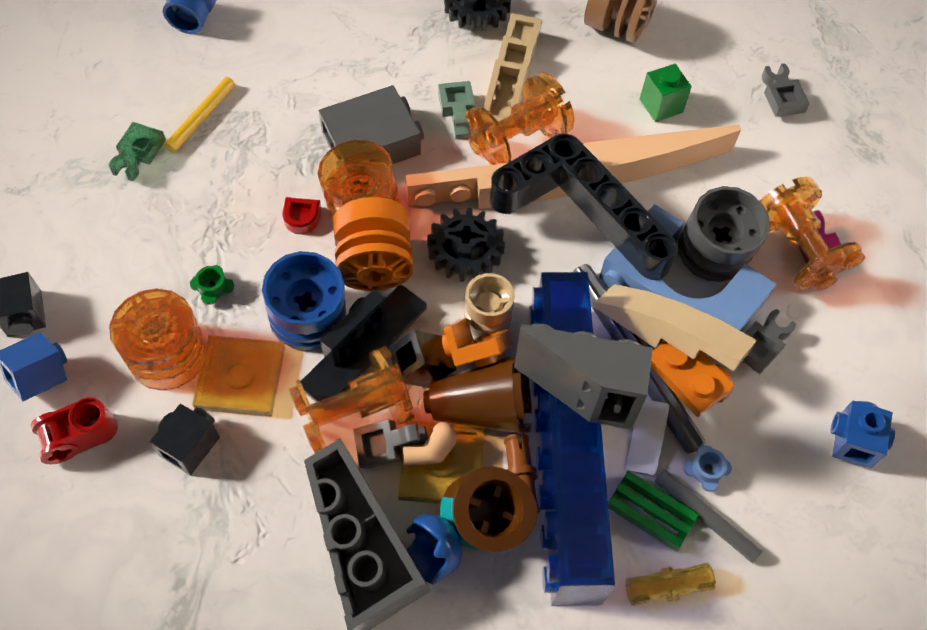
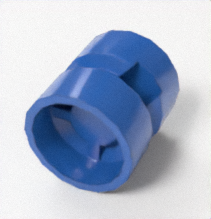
(187, 15)

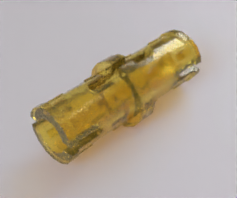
(670, 584)

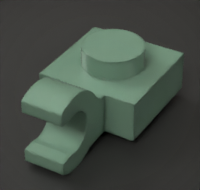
(454, 101)

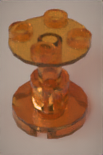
(540, 110)
(793, 215)
(366, 395)

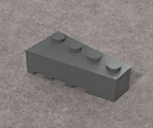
(365, 550)

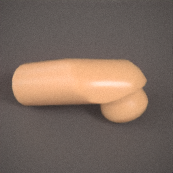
(435, 448)

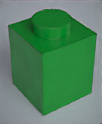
(665, 92)

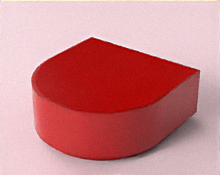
(301, 214)

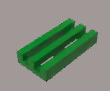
(660, 499)

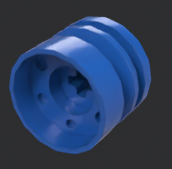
(303, 298)

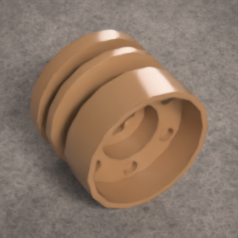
(628, 14)

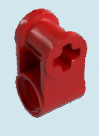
(67, 430)

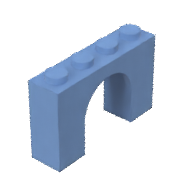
(734, 304)

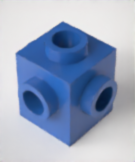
(862, 433)

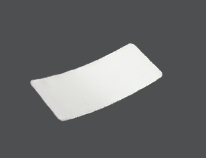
(647, 438)

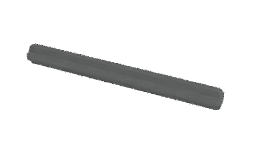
(678, 418)

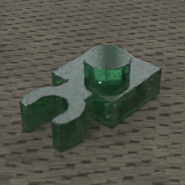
(136, 146)

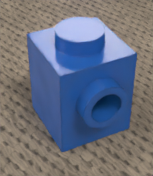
(33, 366)

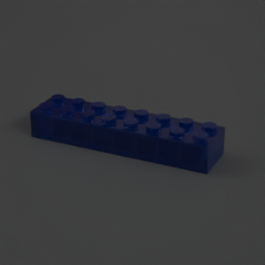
(573, 465)

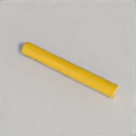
(199, 115)

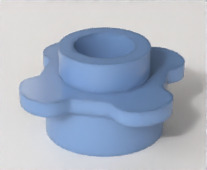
(715, 459)

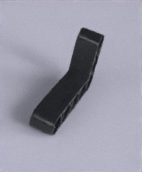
(591, 186)

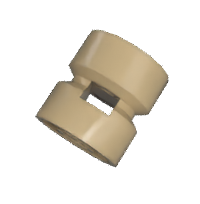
(489, 304)

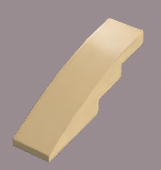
(512, 65)
(682, 326)

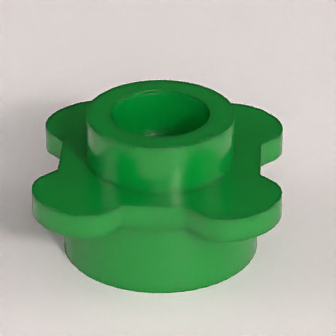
(207, 276)

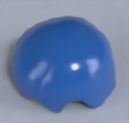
(435, 547)

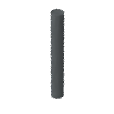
(709, 516)

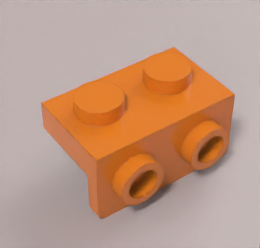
(464, 348)
(694, 381)

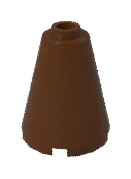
(483, 397)

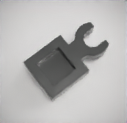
(784, 95)
(768, 343)

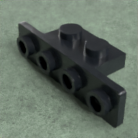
(367, 327)

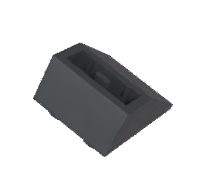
(589, 374)

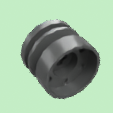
(723, 233)

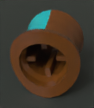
(490, 509)

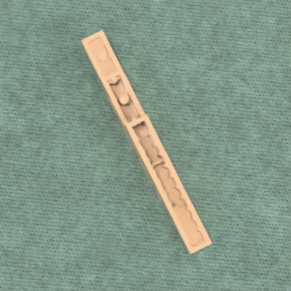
(624, 158)

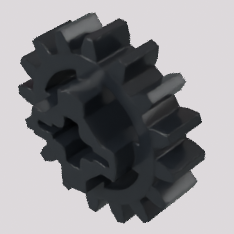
(477, 12)
(465, 244)

